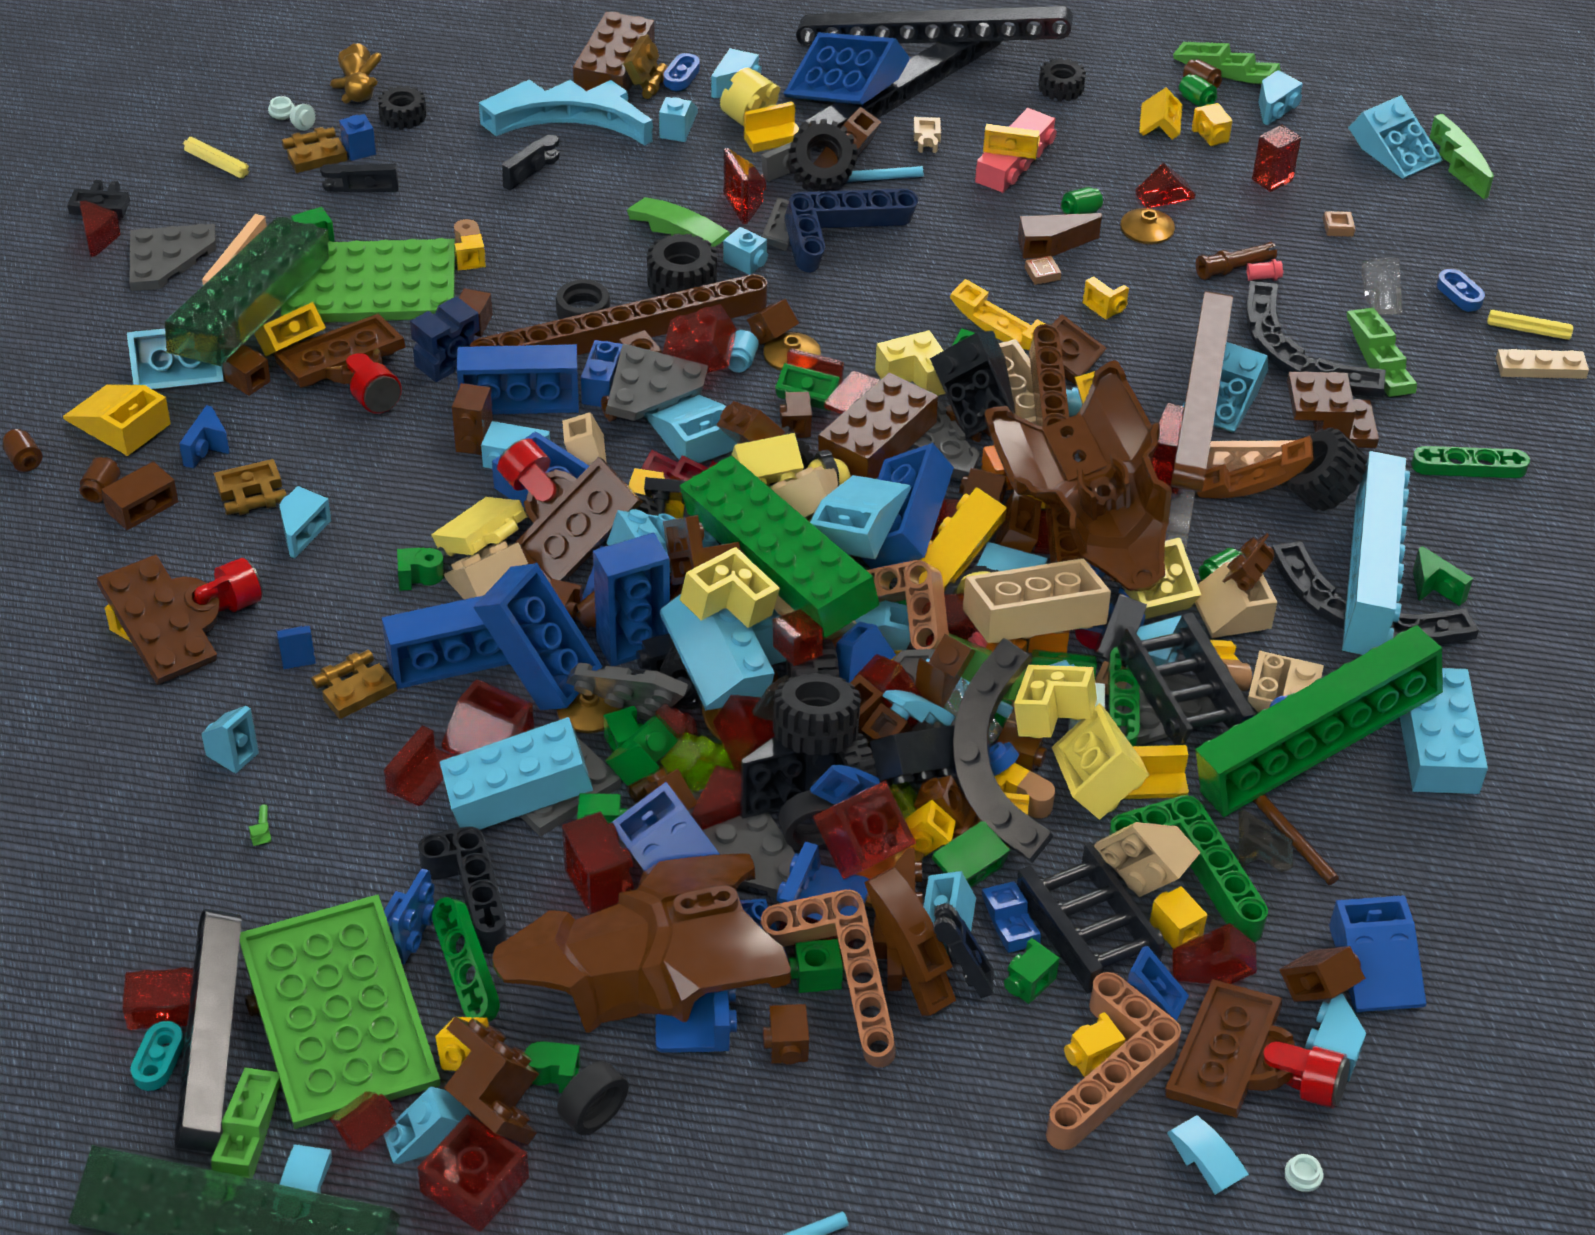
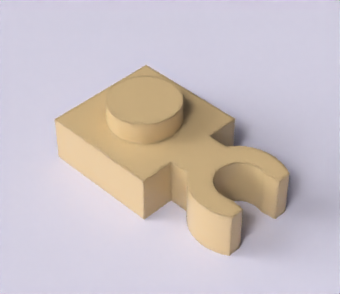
(927, 132)

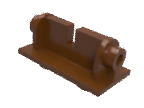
(1249, 566)

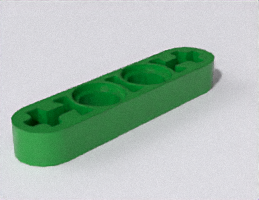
(1513, 462)
(1123, 697)
(469, 956)

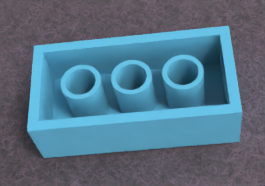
(1446, 740)
(516, 775)

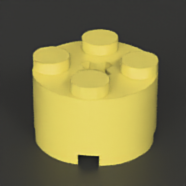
(747, 93)

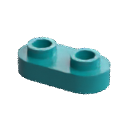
(157, 1059)

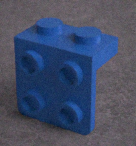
(812, 879)
(411, 914)
(706, 1028)

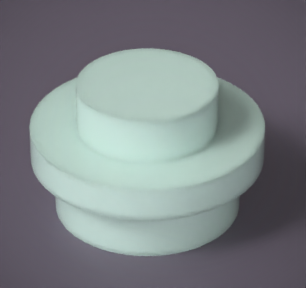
(280, 108)
(302, 117)
(1303, 1173)

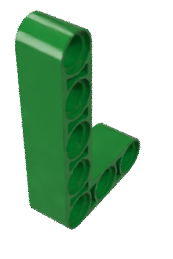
(1214, 866)

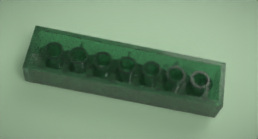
(246, 291)
(160, 1197)

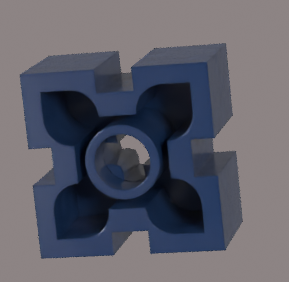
(440, 336)

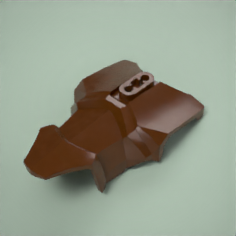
(1113, 494)
(654, 948)

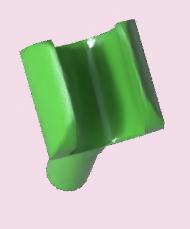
(260, 832)

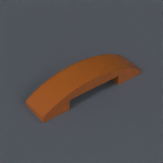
(1258, 476)

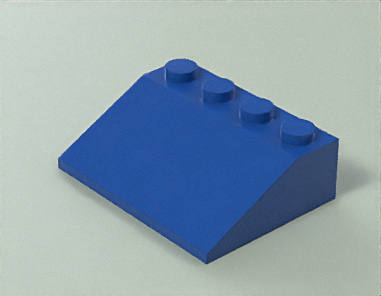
(847, 68)

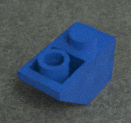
(599, 372)
(859, 647)

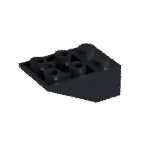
(974, 379)
(776, 775)

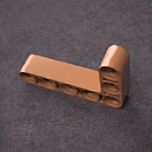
(916, 597)
(854, 960)
(1142, 1027)

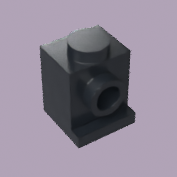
(654, 652)

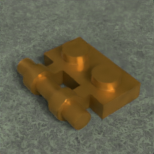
(643, 67)
(314, 155)
(249, 480)
(356, 691)

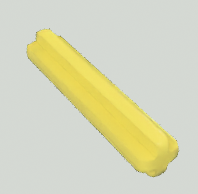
(216, 157)
(1530, 324)

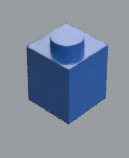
(357, 137)

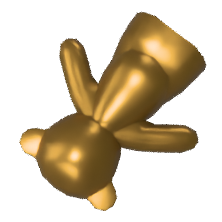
(357, 66)

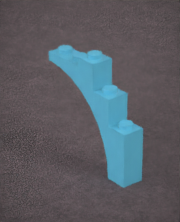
(566, 103)

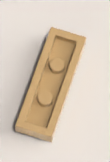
(1542, 363)

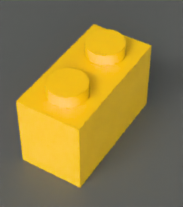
(289, 329)

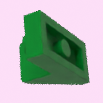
(1439, 575)
(641, 751)

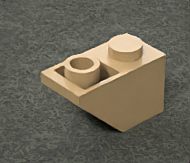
(584, 438)

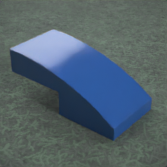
(842, 783)
(1010, 916)

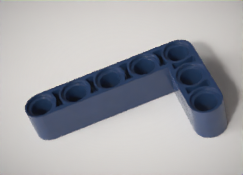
(839, 209)

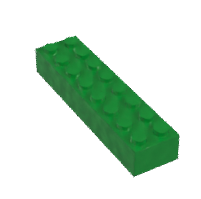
(782, 544)
(1319, 720)

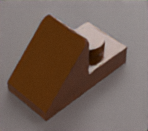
(943, 671)

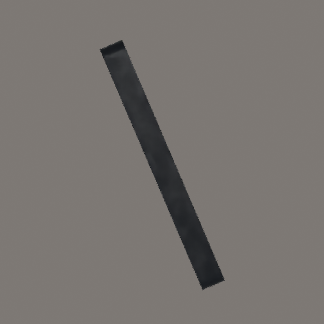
(945, 21)
(919, 74)

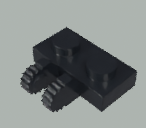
(110, 199)

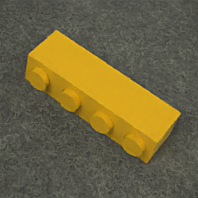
(964, 535)

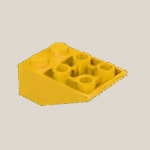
(122, 416)

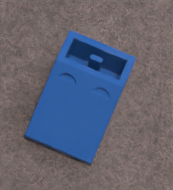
(662, 830)
(1386, 944)

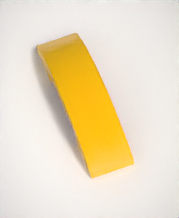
(989, 317)

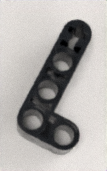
(466, 855)

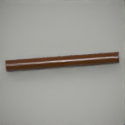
(1298, 840)

